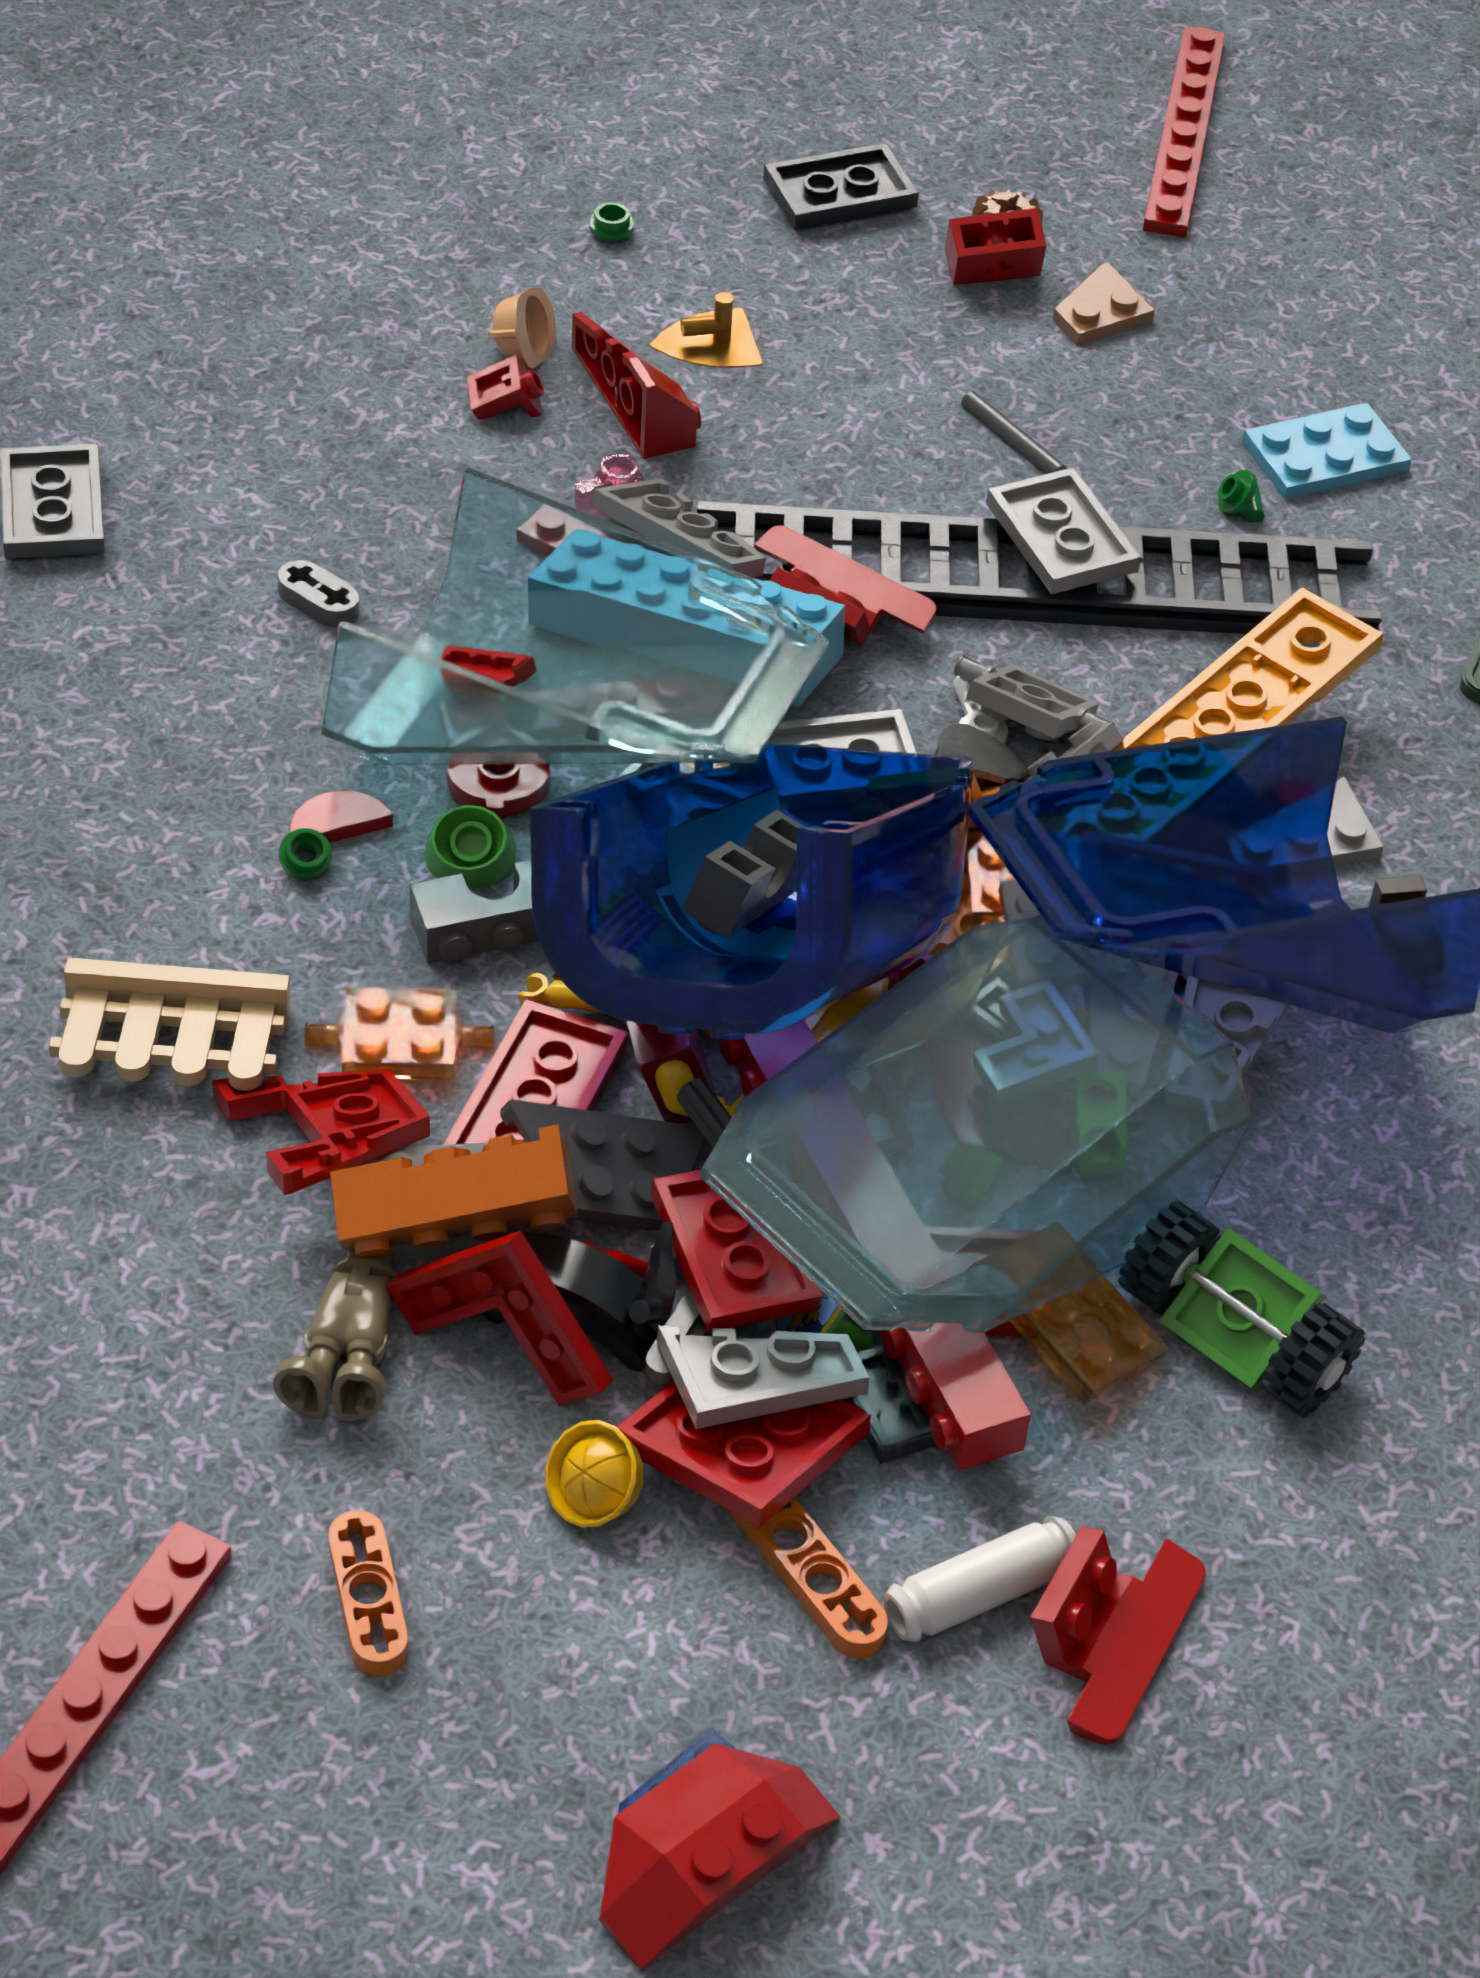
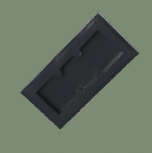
(896, 1422)

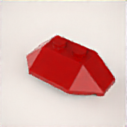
(703, 1844)

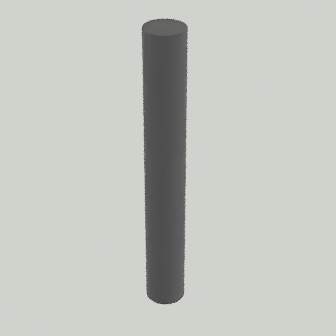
(1011, 433)

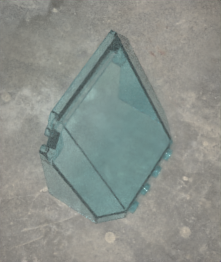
(629, 642)
(986, 1131)

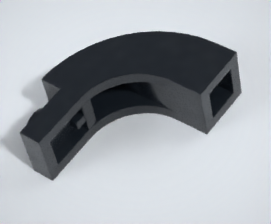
(596, 1292)

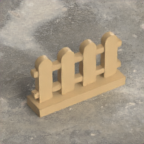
(171, 996)

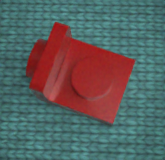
(504, 387)

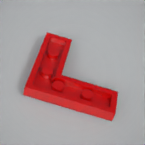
(512, 1278)

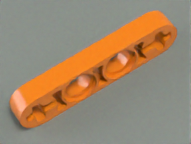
(821, 1557)

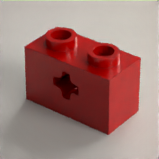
(995, 246)

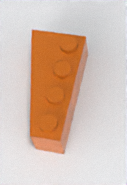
(455, 1194)

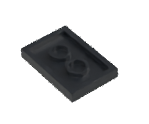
(840, 185)

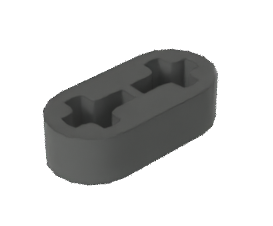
(320, 591)

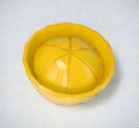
(593, 1474)

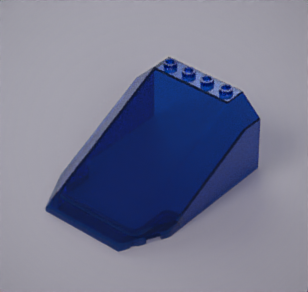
(1225, 873)

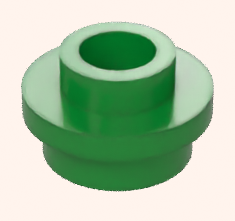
(611, 222)
(308, 840)

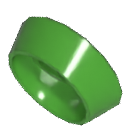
(483, 846)

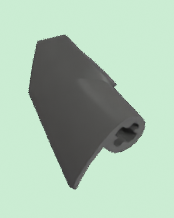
(990, 756)

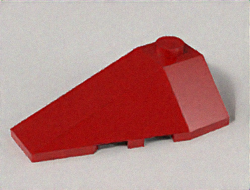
(639, 394)

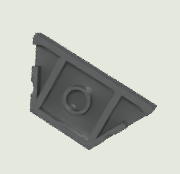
(612, 1158)

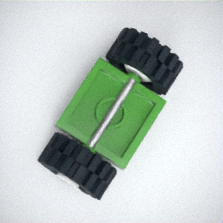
(1241, 1308)

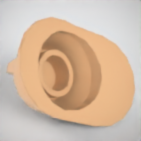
(525, 326)

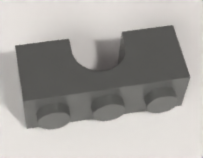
(745, 882)
(459, 923)

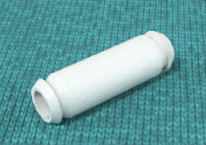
(978, 1579)

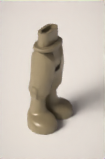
(349, 1322)

